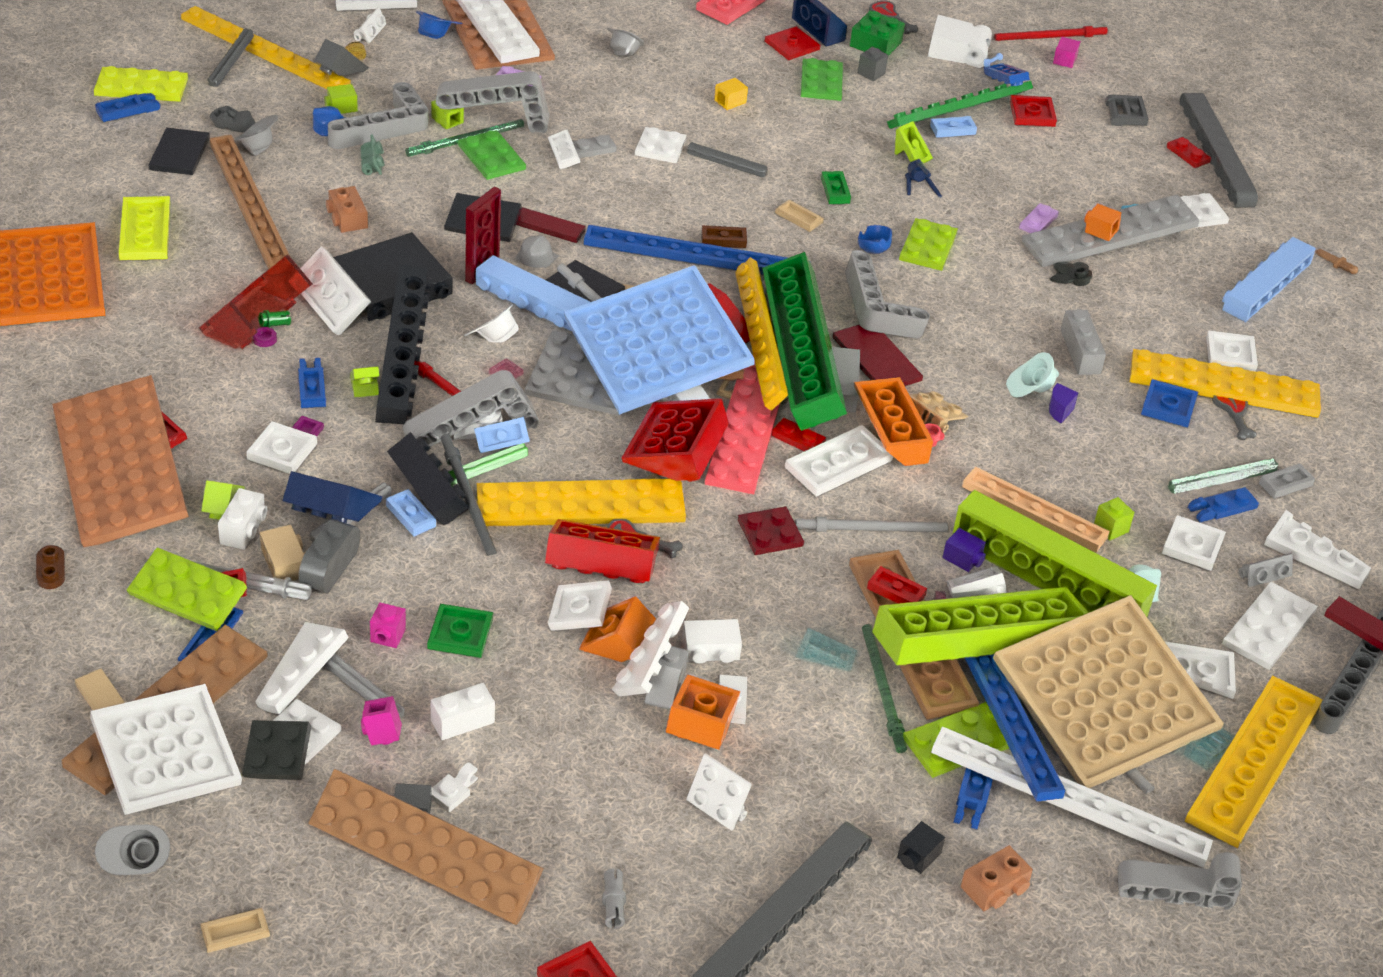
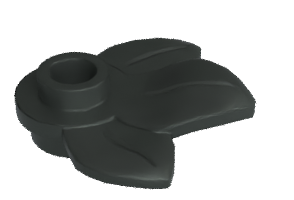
(1068, 272)

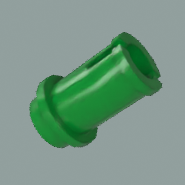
(277, 318)

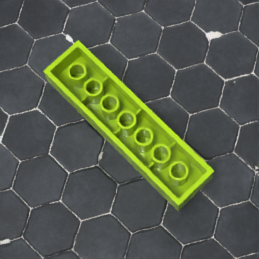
(1047, 557)
(970, 624)

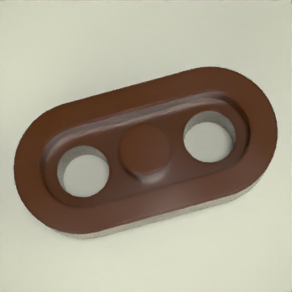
(50, 567)

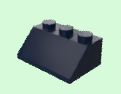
(819, 21)
(328, 498)

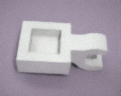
(452, 791)

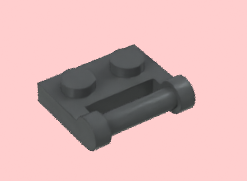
(1133, 110)

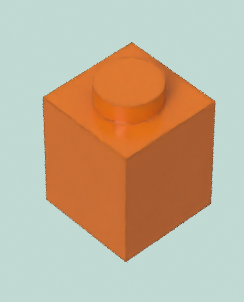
(1102, 222)

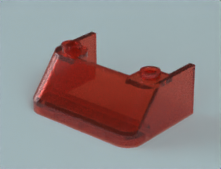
(271, 291)

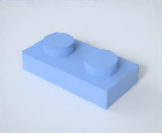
(953, 126)
(502, 434)
(410, 512)

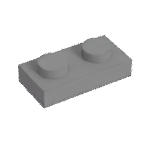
(594, 146)
(1286, 481)

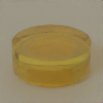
(357, 50)

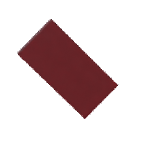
(482, 231)
(878, 355)

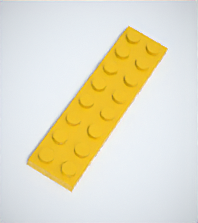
(1215, 379)
(581, 502)
(1253, 761)

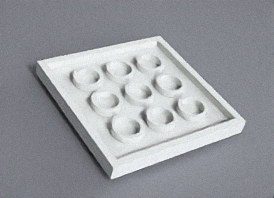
(165, 748)

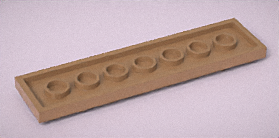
(216, 662)
(937, 685)
(426, 846)

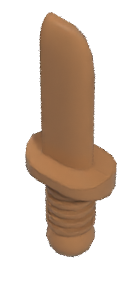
(1338, 262)

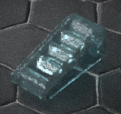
(810, 650)
(1207, 758)

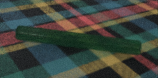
(1222, 476)

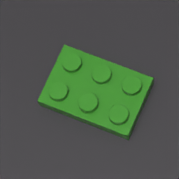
(822, 79)
(492, 154)

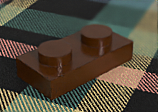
(724, 236)

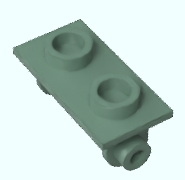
(371, 157)

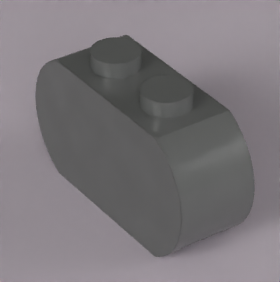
(329, 555)

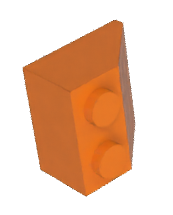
(621, 631)
(702, 712)

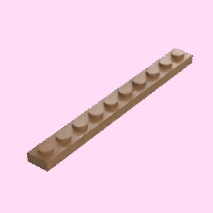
(249, 199)

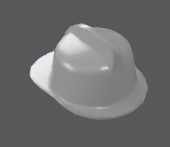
(624, 42)
(258, 136)
(536, 252)
(129, 847)

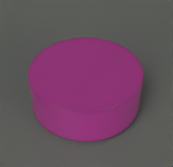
(265, 337)

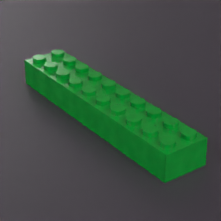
(803, 342)

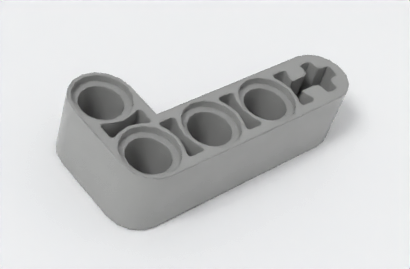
(1181, 884)

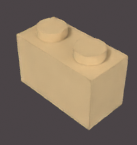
(282, 551)

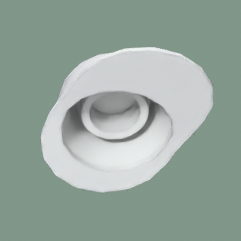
(499, 328)

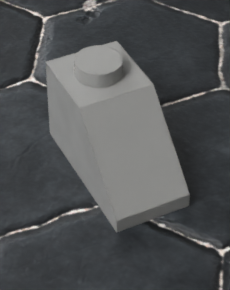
(669, 679)

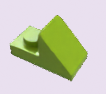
(910, 141)
(365, 381)

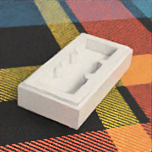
(564, 149)
(737, 683)

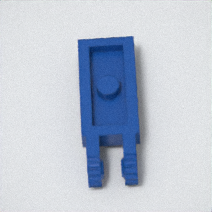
(127, 106)
(311, 384)
(1223, 504)
(973, 795)

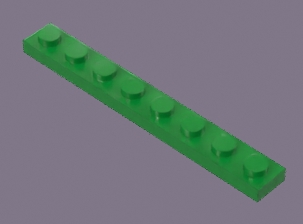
(952, 104)

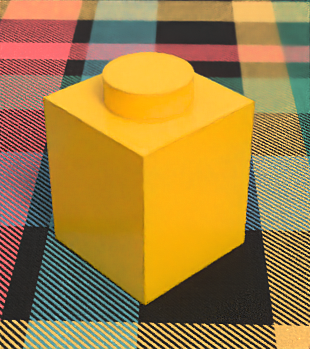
(731, 93)

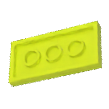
(132, 81)
(144, 228)

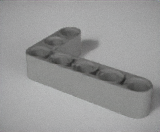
(499, 93)
(406, 118)
(869, 303)
(472, 405)

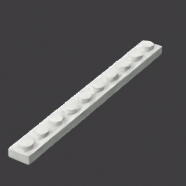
(1077, 799)

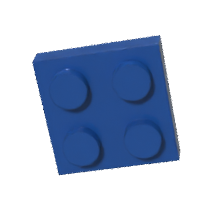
(1169, 403)

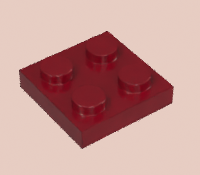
(770, 530)

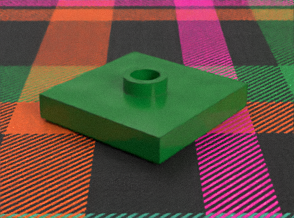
(460, 630)

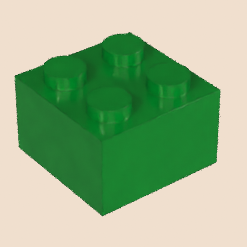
(877, 32)

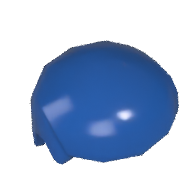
(875, 239)

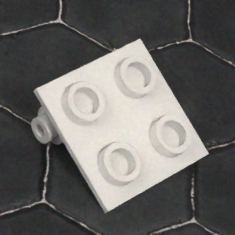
(719, 792)

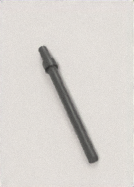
(454, 458)

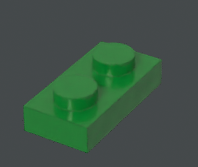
(835, 187)

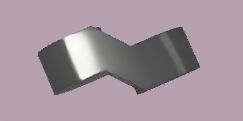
(232, 119)

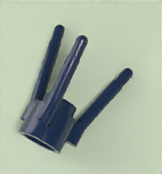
(919, 172)

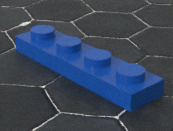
(1007, 74)

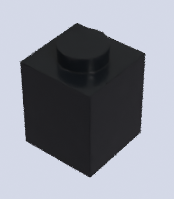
(920, 847)

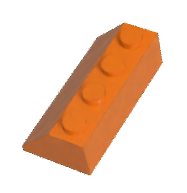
(896, 420)

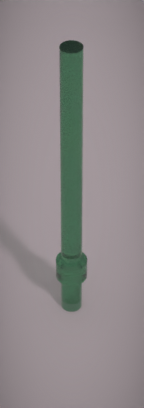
(428, 147)
(894, 725)

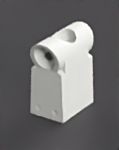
(960, 41)

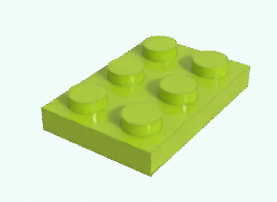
(928, 244)

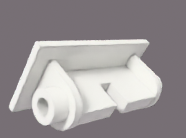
(371, 26)

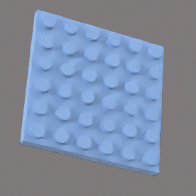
(658, 339)

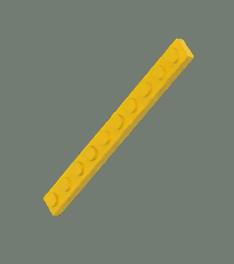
(263, 48)
(761, 334)

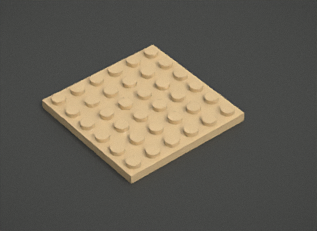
(1107, 692)

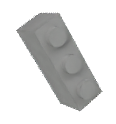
(1083, 342)
(847, 366)

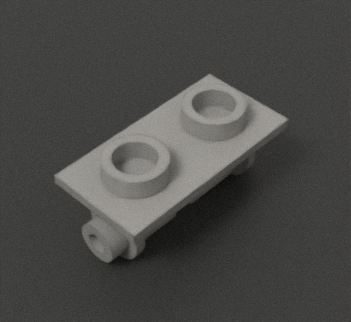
(1267, 570)

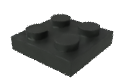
(277, 750)

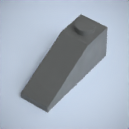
(338, 60)

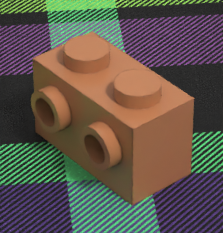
(347, 209)
(997, 878)

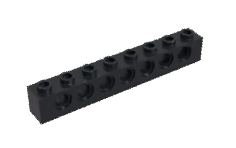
(401, 346)

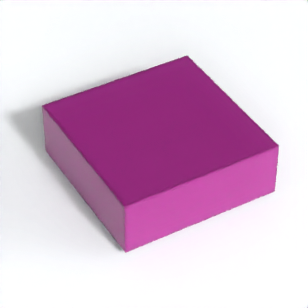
(309, 425)

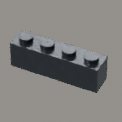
(428, 479)

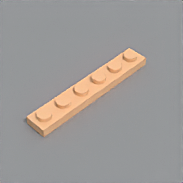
(1037, 509)

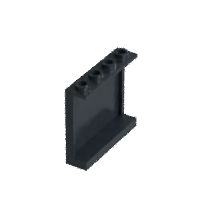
(377, 269)

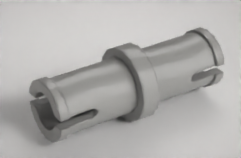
(614, 898)

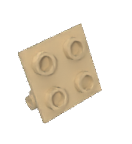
(936, 410)

